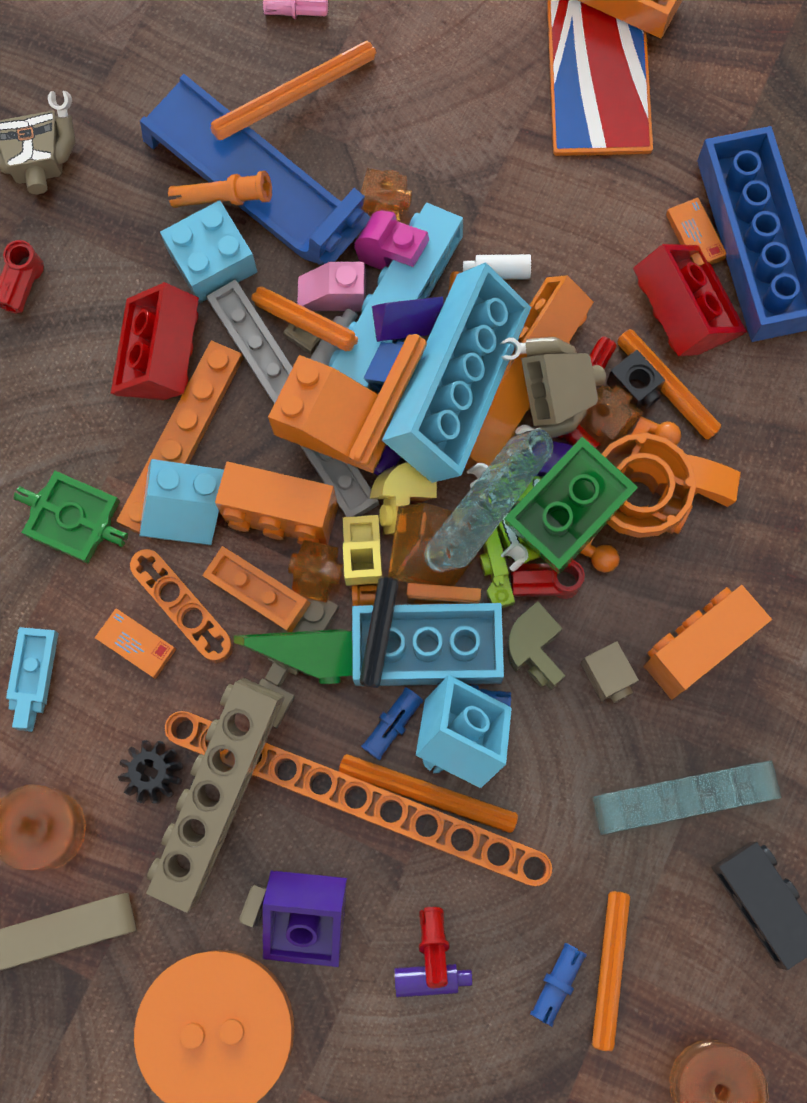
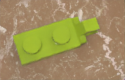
(496, 567)

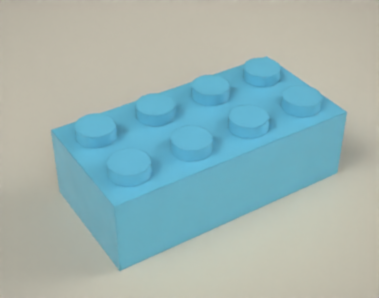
(435, 642)

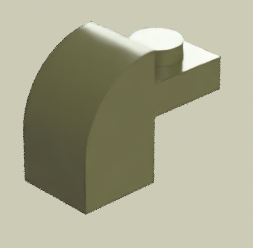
(526, 643)

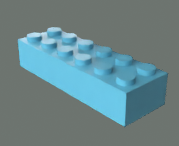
(457, 374)

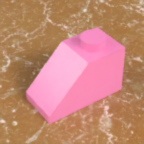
(333, 287)

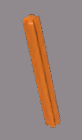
(429, 793)

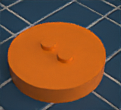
(214, 1030)

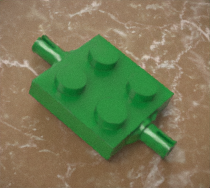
(70, 516)

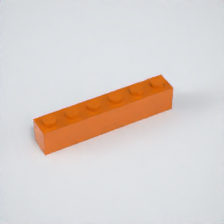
(554, 312)

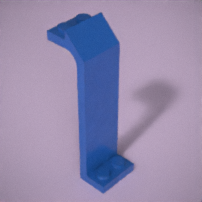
(300, 209)

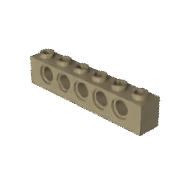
(168, 880)

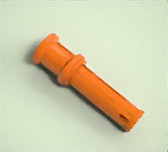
(234, 189)

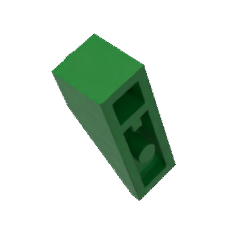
(313, 653)

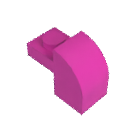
(389, 240)

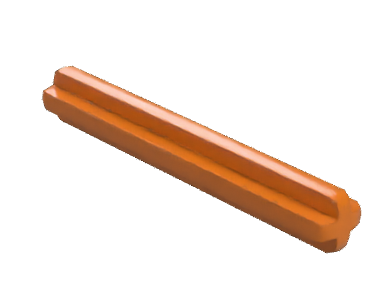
(304, 319)
(673, 387)
(387, 400)
(611, 971)

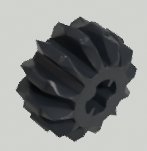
(139, 781)

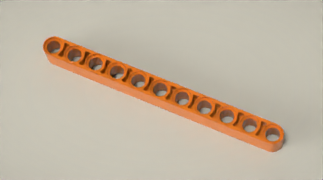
(371, 811)

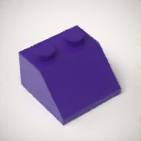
(303, 918)

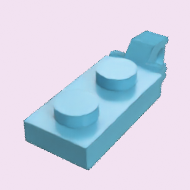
(31, 675)

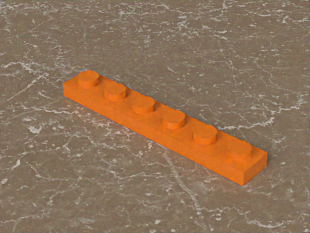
(187, 421)

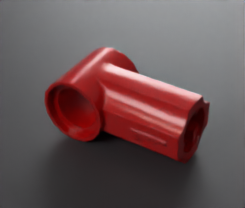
(18, 279)
(542, 580)

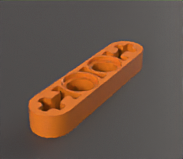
(178, 608)

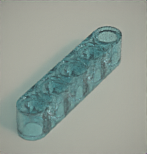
(477, 509)
(686, 797)

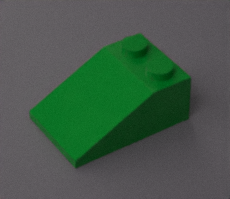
(570, 505)

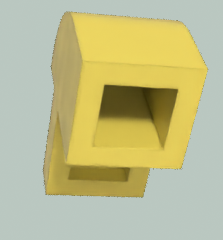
(397, 488)
(362, 550)

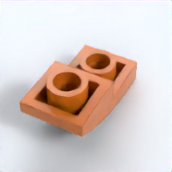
(715, 480)

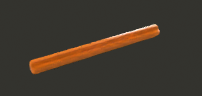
(292, 90)

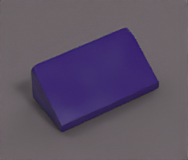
(406, 317)

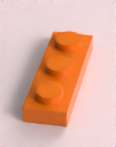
(256, 589)

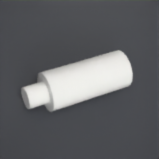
(506, 266)

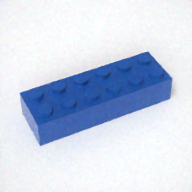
(758, 230)

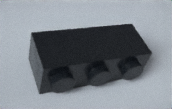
(766, 902)

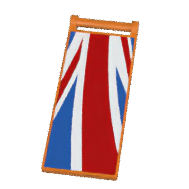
(597, 82)

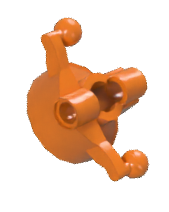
(657, 462)

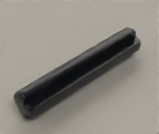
(379, 632)

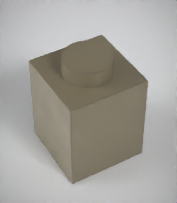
(610, 673)

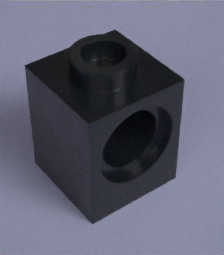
(638, 368)

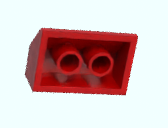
(688, 299)
(155, 343)

